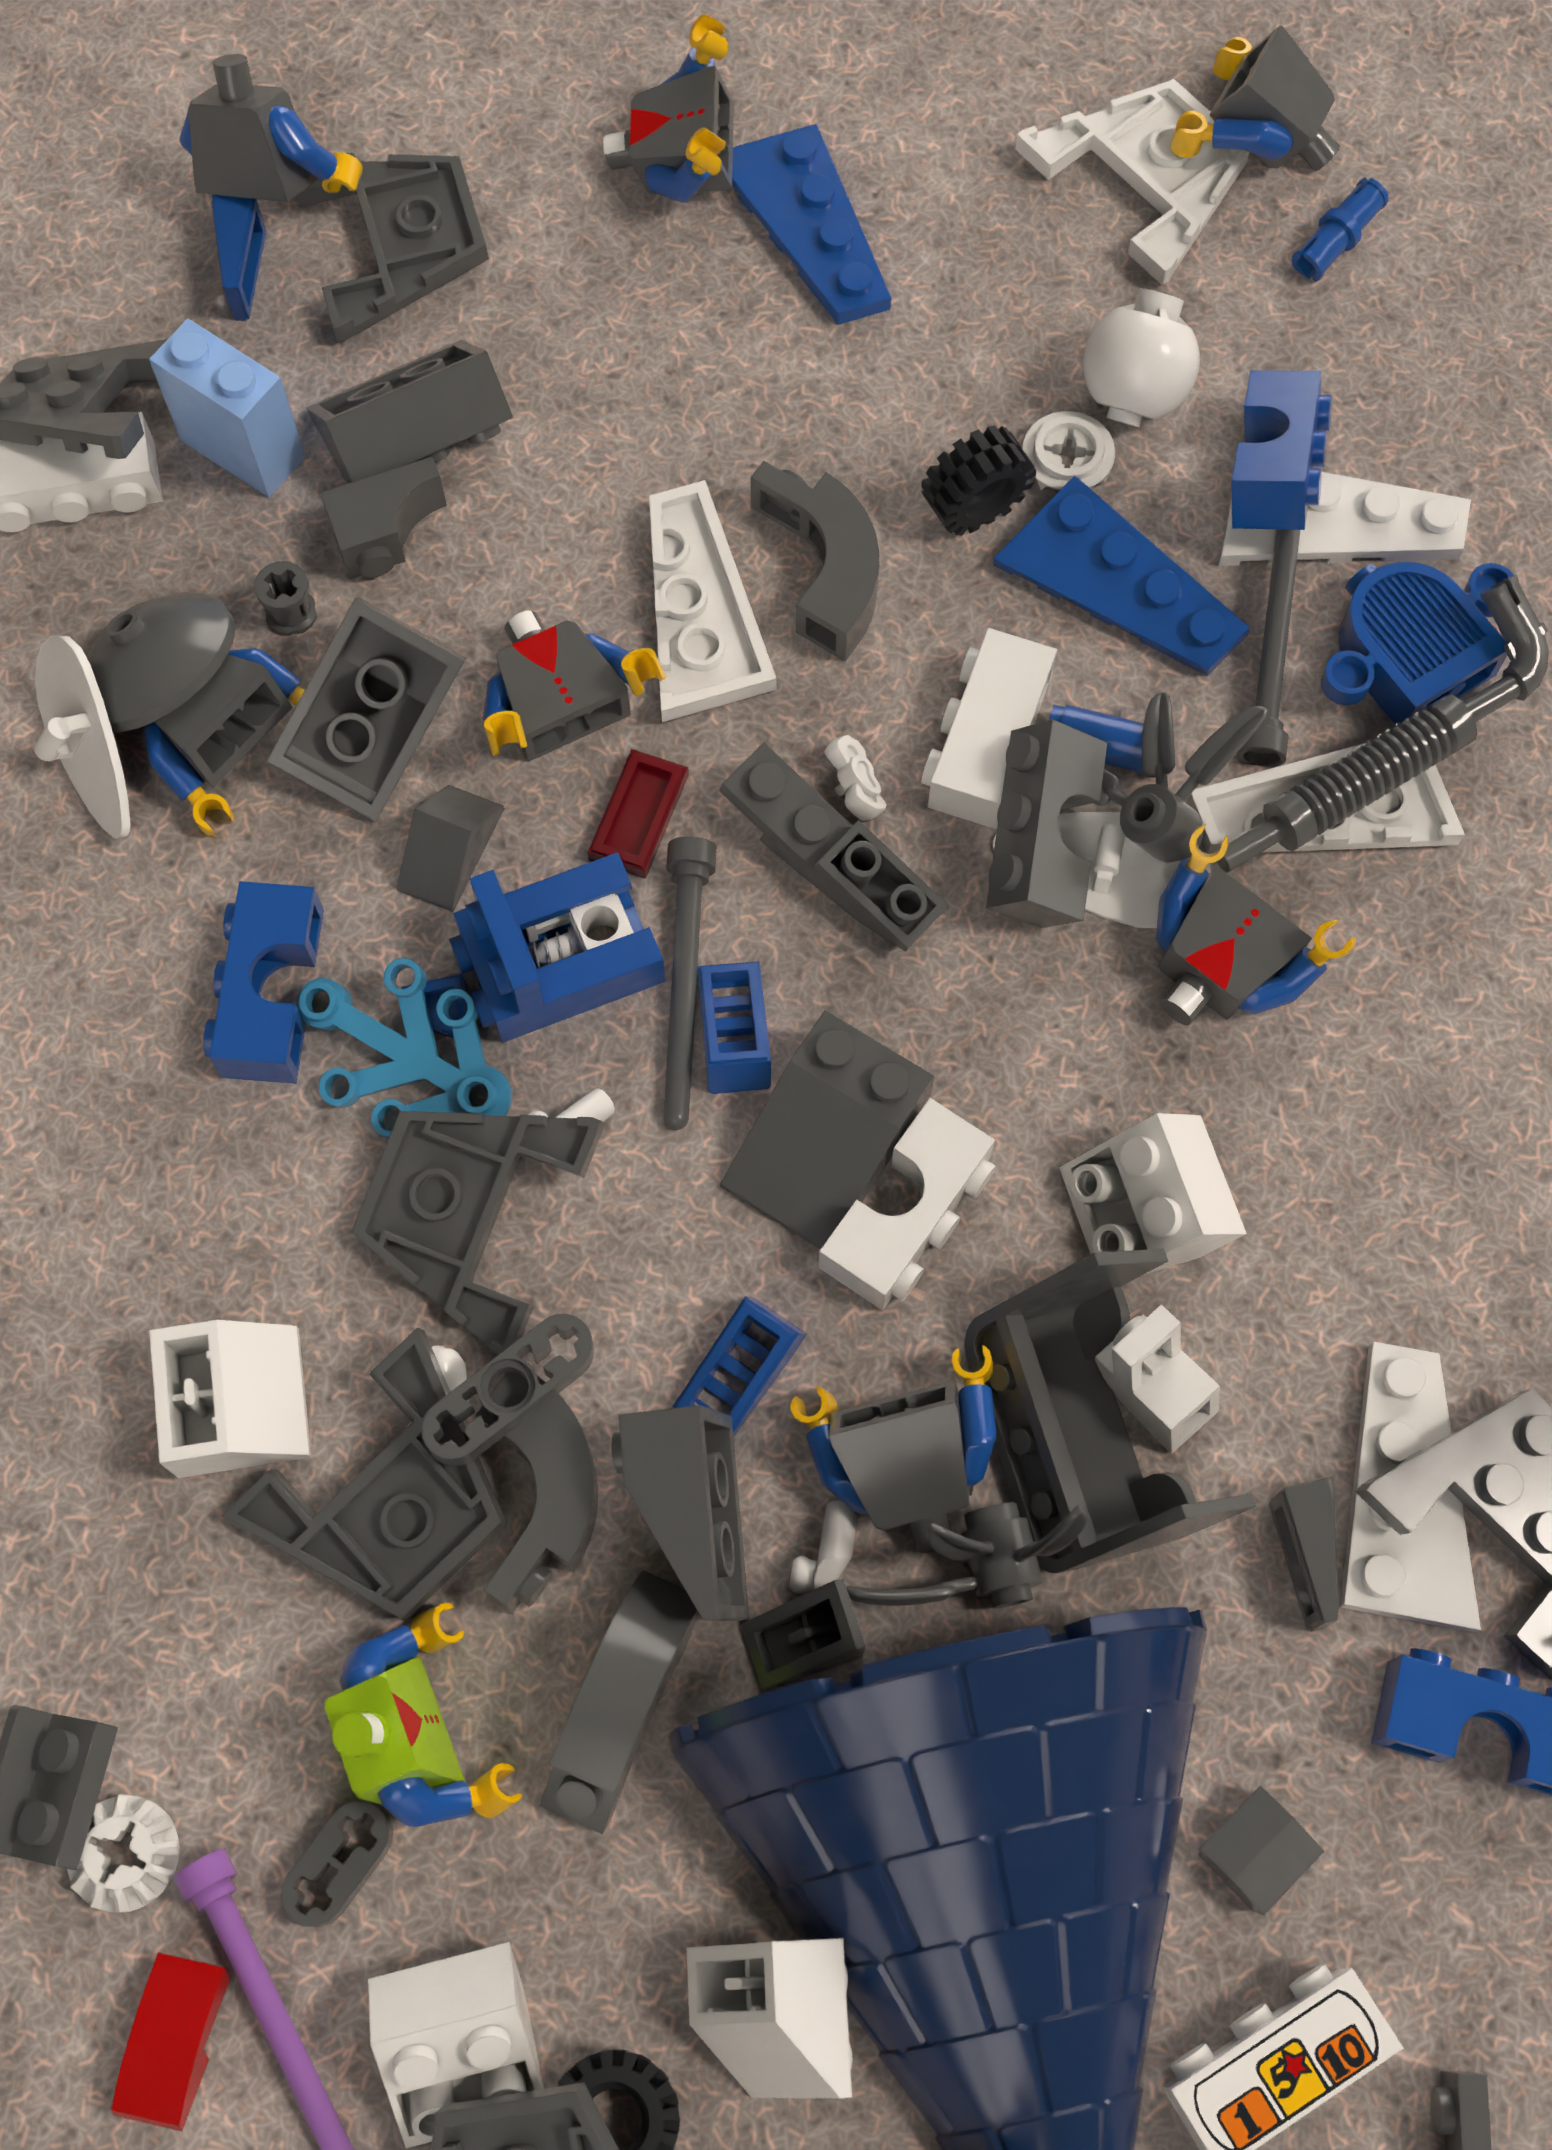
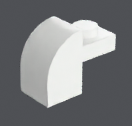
(1158, 1379)

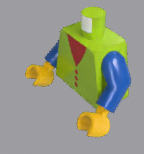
(395, 1733)

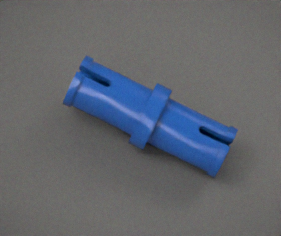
(1340, 229)

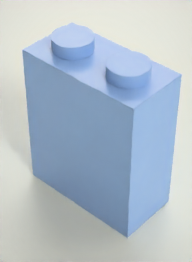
(228, 407)

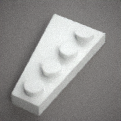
(1363, 522)
(702, 610)
(1408, 816)
(1418, 1573)

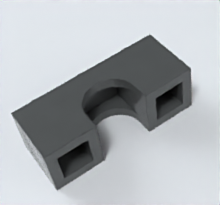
(1031, 867)

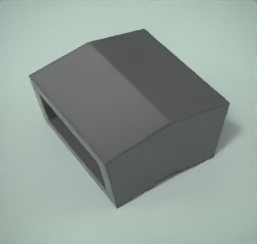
(1260, 1851)

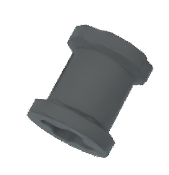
(290, 592)

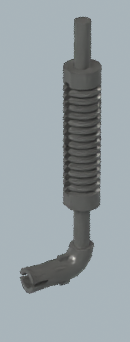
(1408, 747)

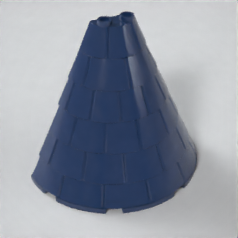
(988, 1852)

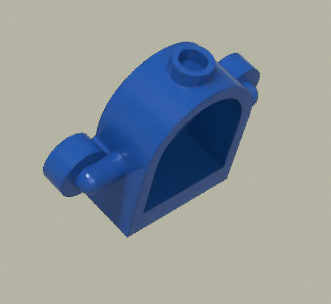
(1414, 638)

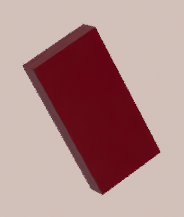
(639, 811)

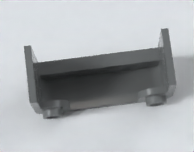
(1062, 1423)

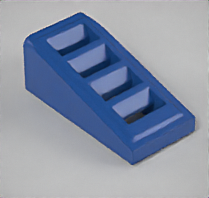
(240, 245)
(735, 1064)
(758, 1383)

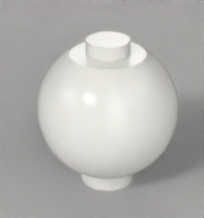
(1142, 359)

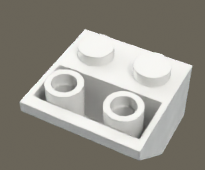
(1154, 1191)
(228, 1396)
(775, 2015)
(451, 2036)

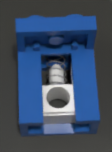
(559, 915)

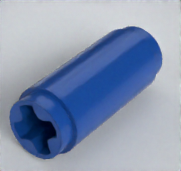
(1121, 734)

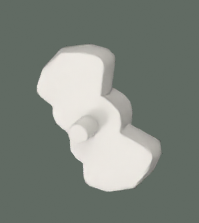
(855, 778)

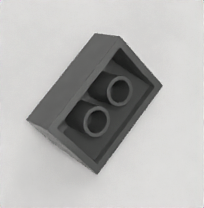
(413, 412)

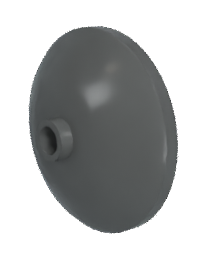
(159, 656)

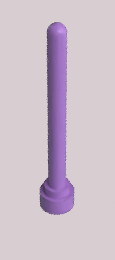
(210, 1888)

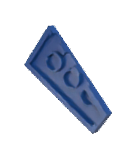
(808, 216)
(1109, 568)

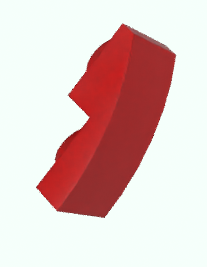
(168, 2041)

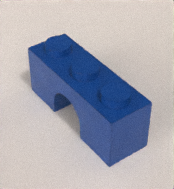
(1282, 452)
(265, 931)
(1430, 1702)

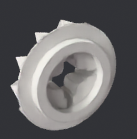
(1091, 446)
(153, 1841)

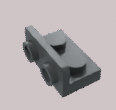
(50, 1784)

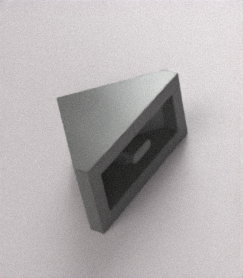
(446, 845)
(804, 1636)

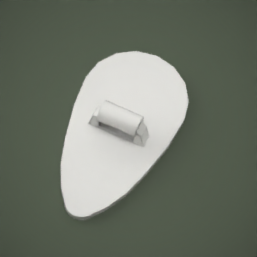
(80, 732)
(1123, 876)

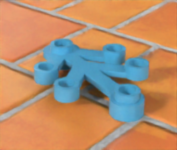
(413, 1056)

